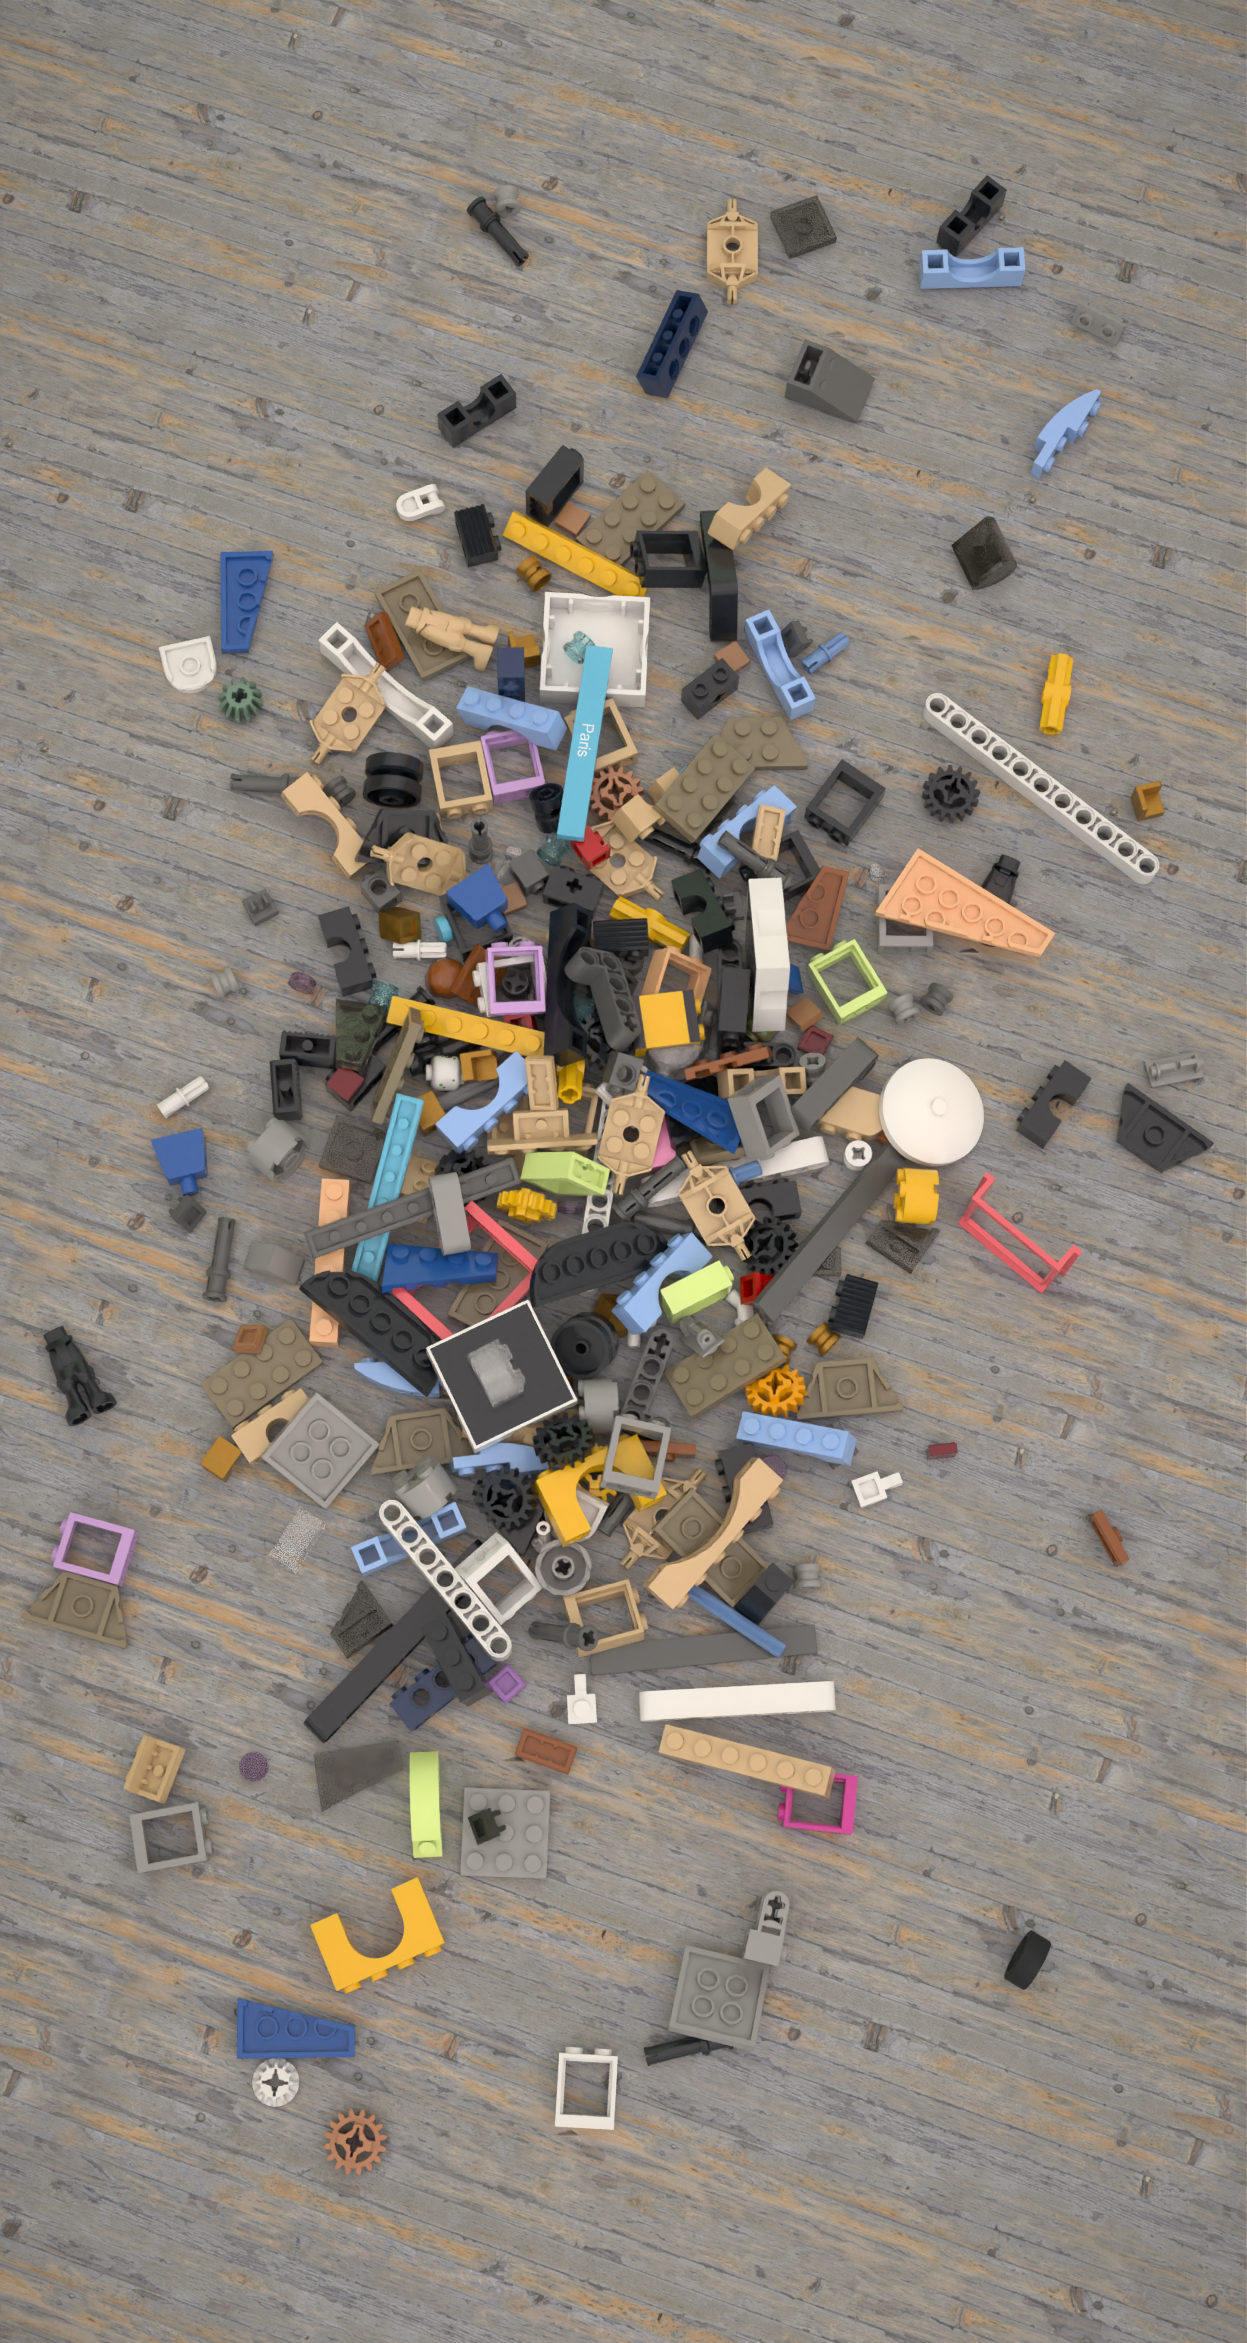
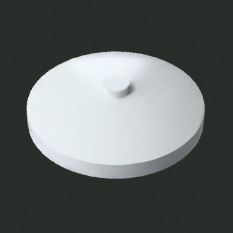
(931, 1112)

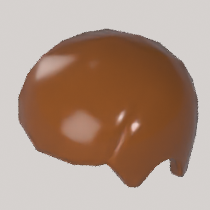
(442, 976)

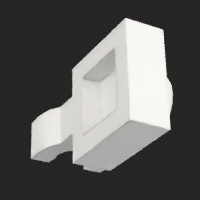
(872, 1489)
(581, 1705)

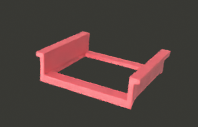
(475, 1218)
(1004, 1254)

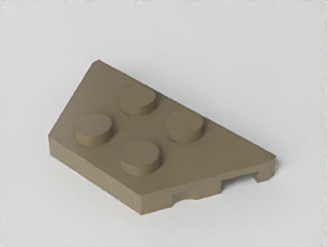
(764, 743)
(847, 1390)
(416, 1435)
(81, 1608)

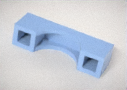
(998, 269)
(769, 649)
(536, 723)
(720, 860)
(464, 1126)
(640, 1305)
(814, 1440)
(385, 1551)

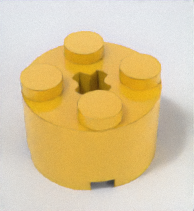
(916, 1196)

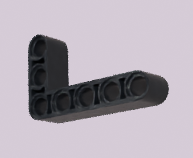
(721, 583)
(776, 1048)

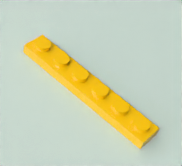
(573, 556)
(470, 1027)

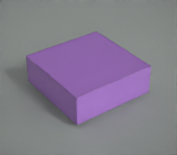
(506, 1683)

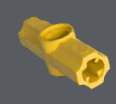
(1056, 694)
(659, 928)
(570, 1081)

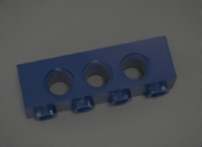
(672, 344)
(416, 1715)

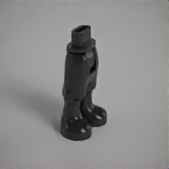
(1002, 879)
(444, 1047)
(73, 1369)

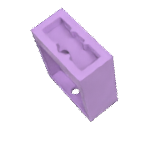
(515, 789)
(525, 948)
(122, 1557)

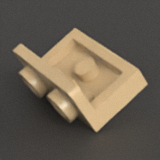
(154, 1769)

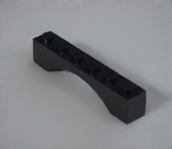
(563, 1034)

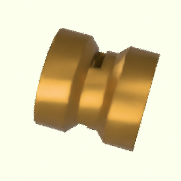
(533, 573)

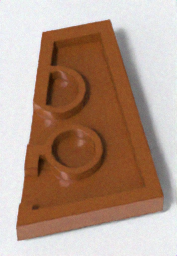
(818, 910)
(728, 1061)

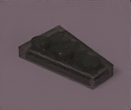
(353, 1769)

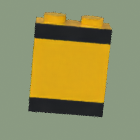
(667, 1021)

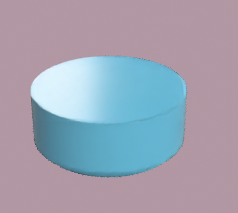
(443, 929)

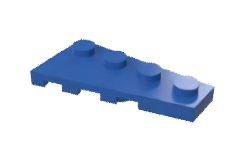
(242, 591)
(696, 1109)
(419, 1265)
(282, 2033)

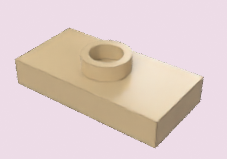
(768, 831)
(541, 1083)

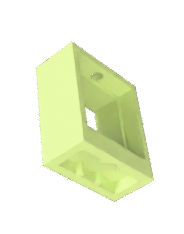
(858, 1005)
(564, 1174)
(696, 1291)

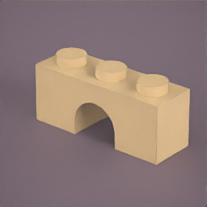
(638, 817)
(734, 1079)
(253, 1436)

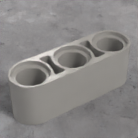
(449, 1213)

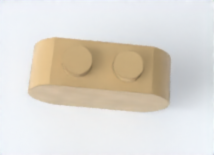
(854, 1116)

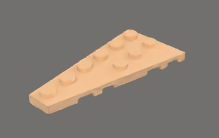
(949, 903)

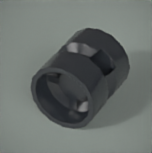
(546, 804)

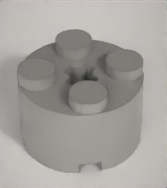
(278, 1150)
(598, 1403)
(423, 1487)
(556, 1583)

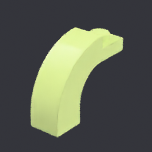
(425, 1804)

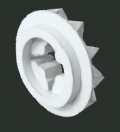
(285, 2072)

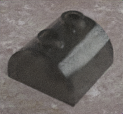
(984, 554)

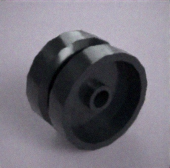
(393, 780)
(585, 1345)

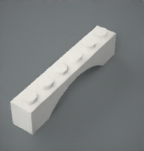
(411, 711)

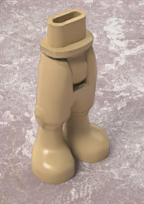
(450, 632)

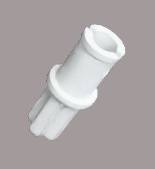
(420, 950)
(183, 1096)

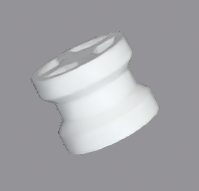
(854, 1160)

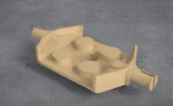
(732, 268)
(352, 692)
(639, 865)
(443, 872)
(615, 1151)
(716, 1182)
(638, 1525)

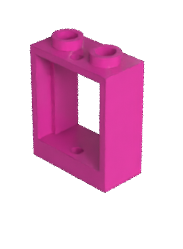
(846, 1815)

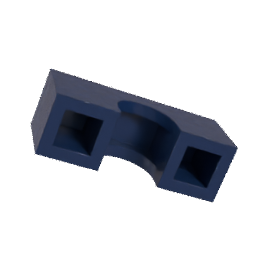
(511, 673)

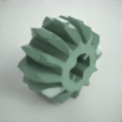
(248, 705)

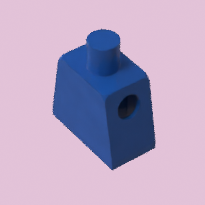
(480, 899)
(183, 1159)

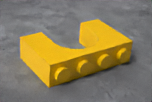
(558, 1488)
(350, 1966)

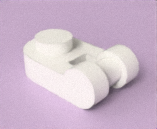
(411, 507)

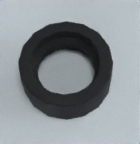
(1027, 1960)

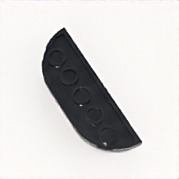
(593, 1261)
(377, 1322)

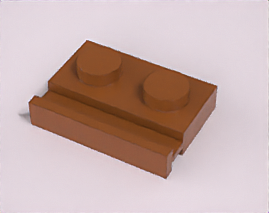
(464, 983)

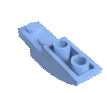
(1062, 428)
(387, 1378)
(499, 1456)

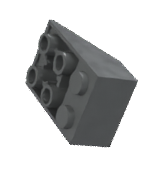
(828, 382)

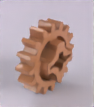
(606, 798)
(368, 2144)

